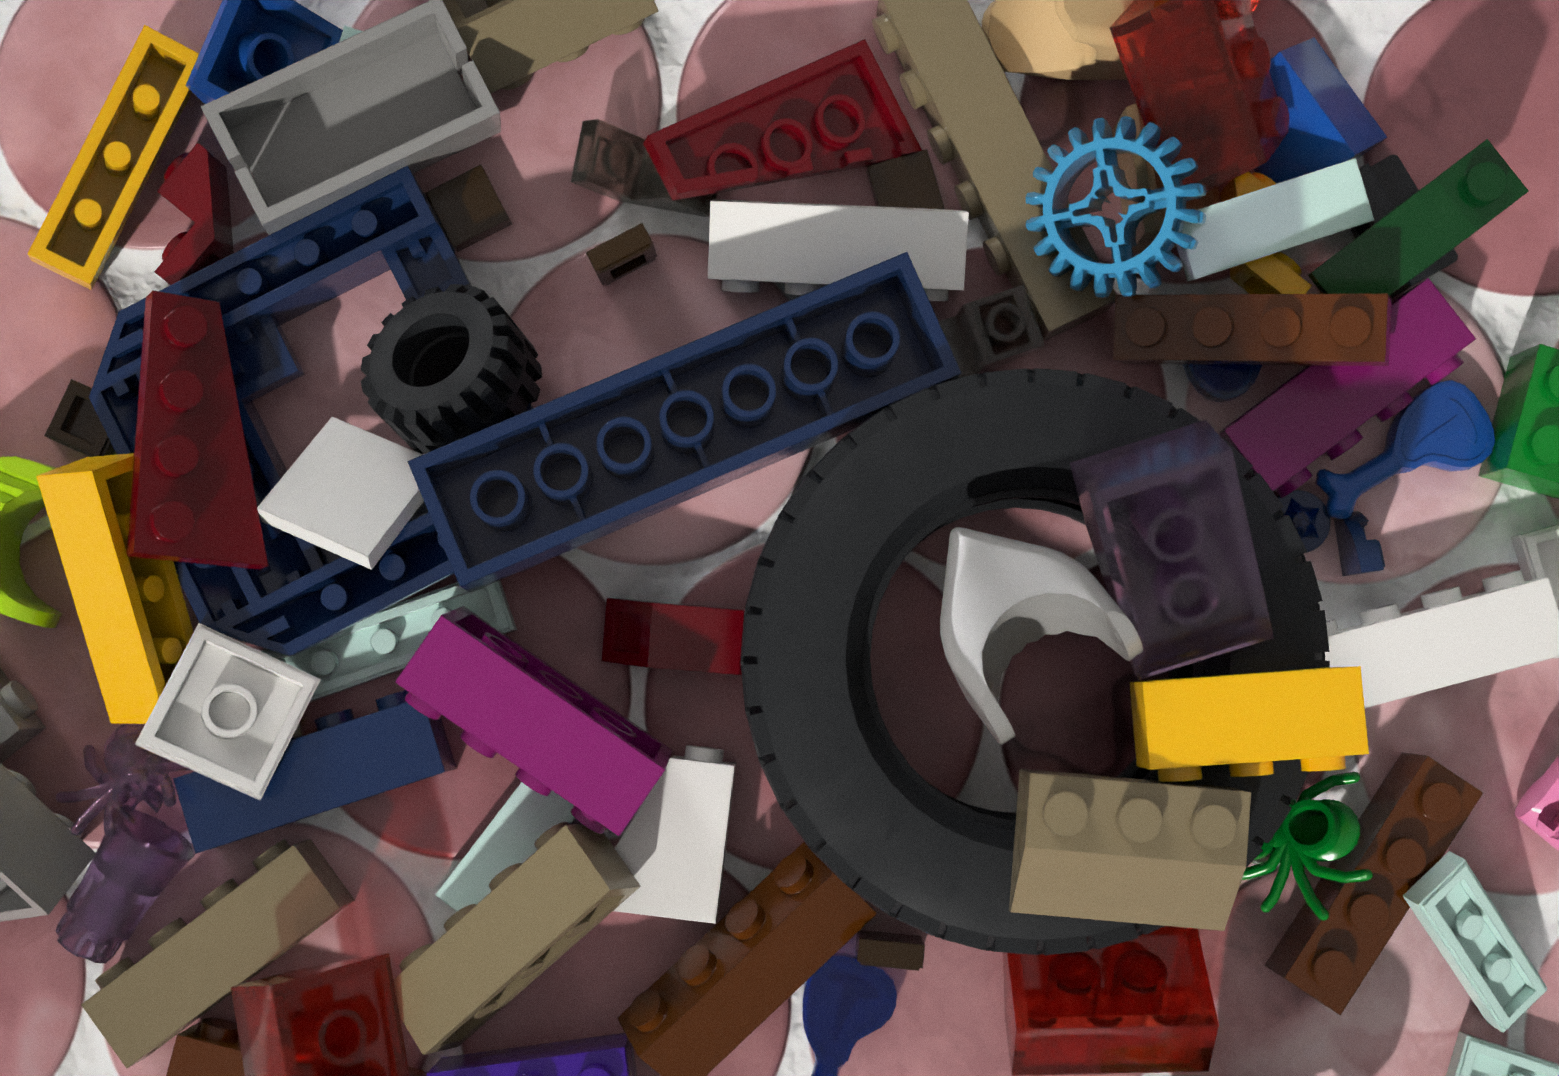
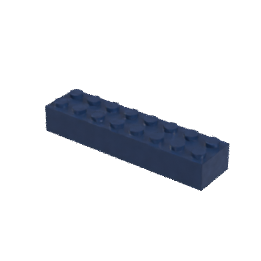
(682, 423)

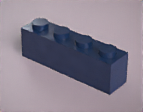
(322, 772)

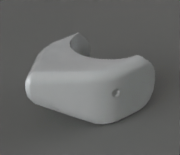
(1010, 595)

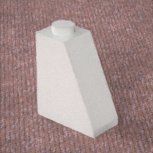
(681, 838)

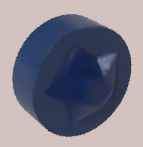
(1308, 517)

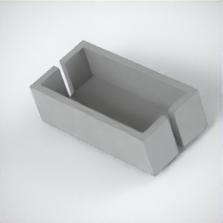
(354, 115)

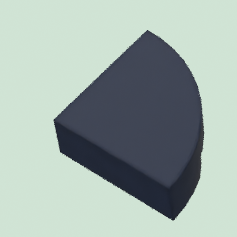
(1355, 551)

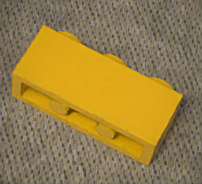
(1249, 722)

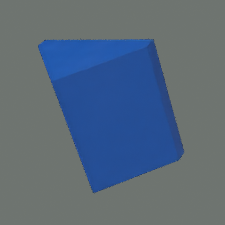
(254, 41)
(1324, 115)

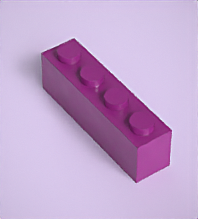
(1326, 404)

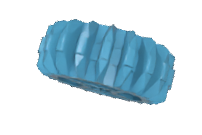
(1106, 180)

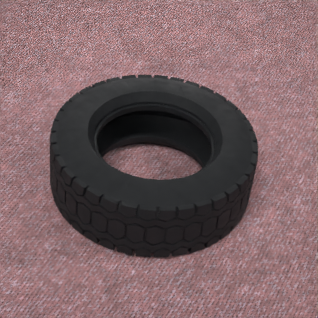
(813, 612)

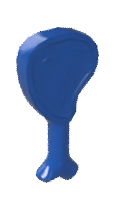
(1438, 429)

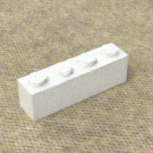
(829, 242)
(1449, 637)

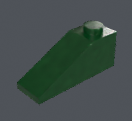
(1423, 226)

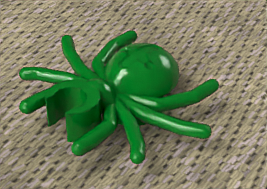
(1311, 833)

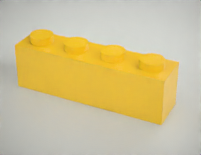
(116, 159)
(125, 604)

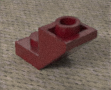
(199, 189)
(673, 636)

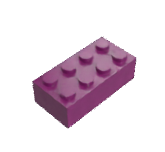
(534, 719)

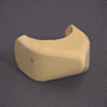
(1056, 37)

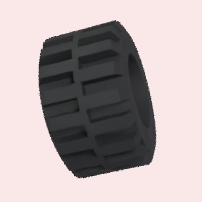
(449, 367)

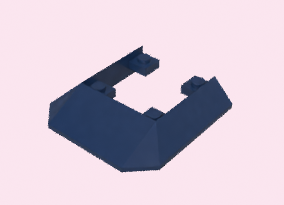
(304, 589)

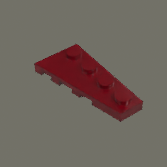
(791, 128)
(190, 453)

